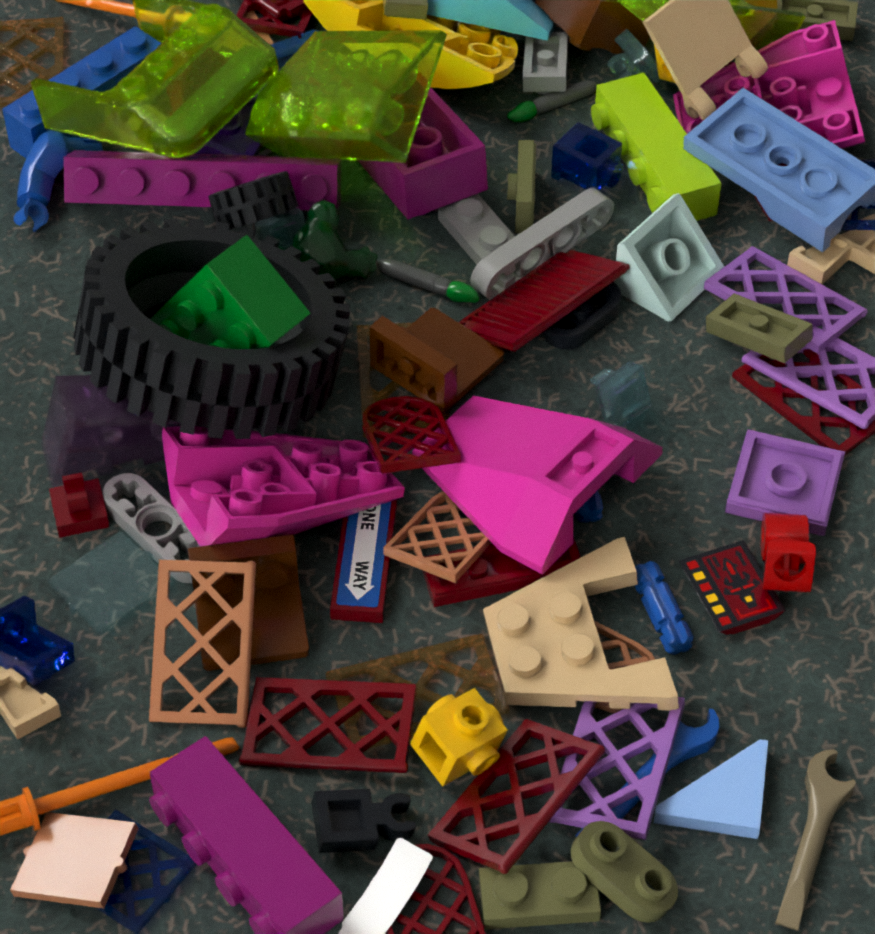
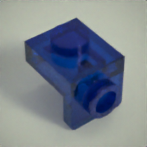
(29, 647)

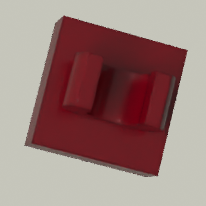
(78, 505)

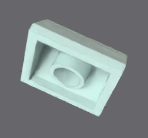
(666, 260)

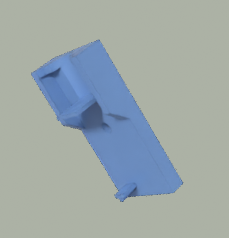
(808, 196)

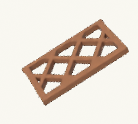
(167, 613)

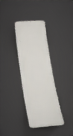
(388, 890)

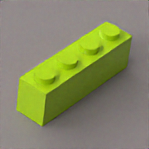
(653, 145)

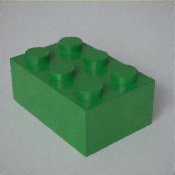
(234, 302)

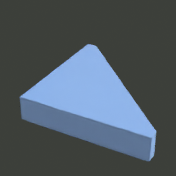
(724, 799)

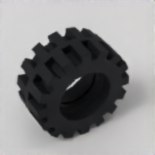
(254, 200)

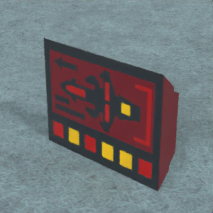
(731, 588)

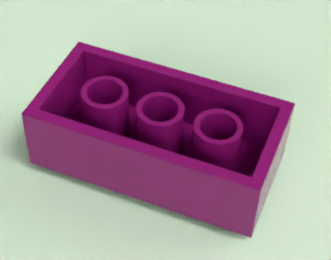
(441, 166)

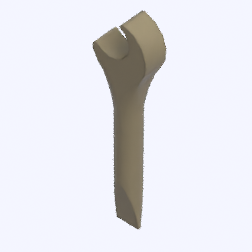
(824, 800)

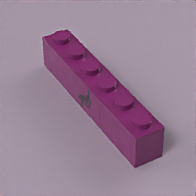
(189, 180)

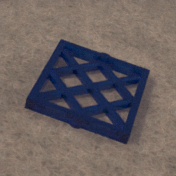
(161, 893)

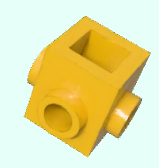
(459, 736)

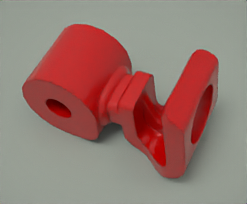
(785, 547)

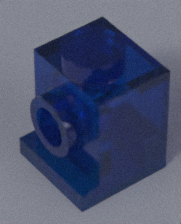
(587, 158)

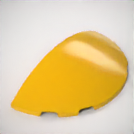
(469, 54)

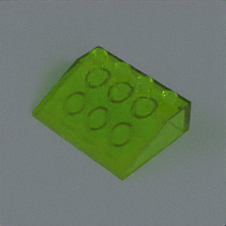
(348, 96)

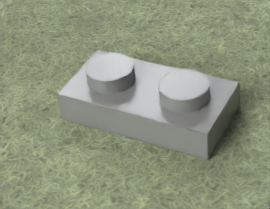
(546, 64)
(474, 226)

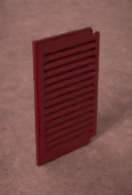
(542, 298)

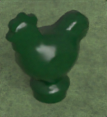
(320, 242)

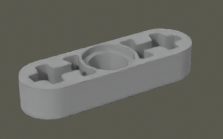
(152, 508)

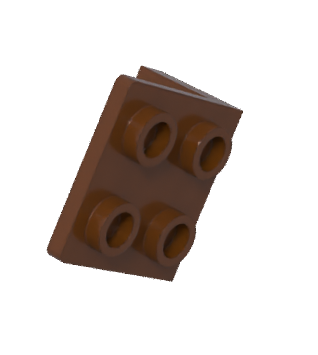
(432, 357)
(278, 609)

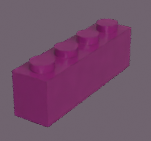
(243, 844)

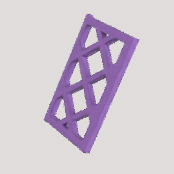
(781, 273)
(831, 397)
(646, 788)

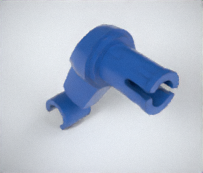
(40, 170)

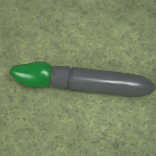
(529, 109)
(454, 290)

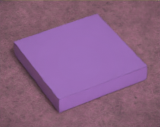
(785, 478)

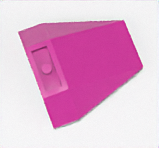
(802, 80)
(531, 472)
(269, 483)

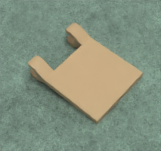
(697, 42)

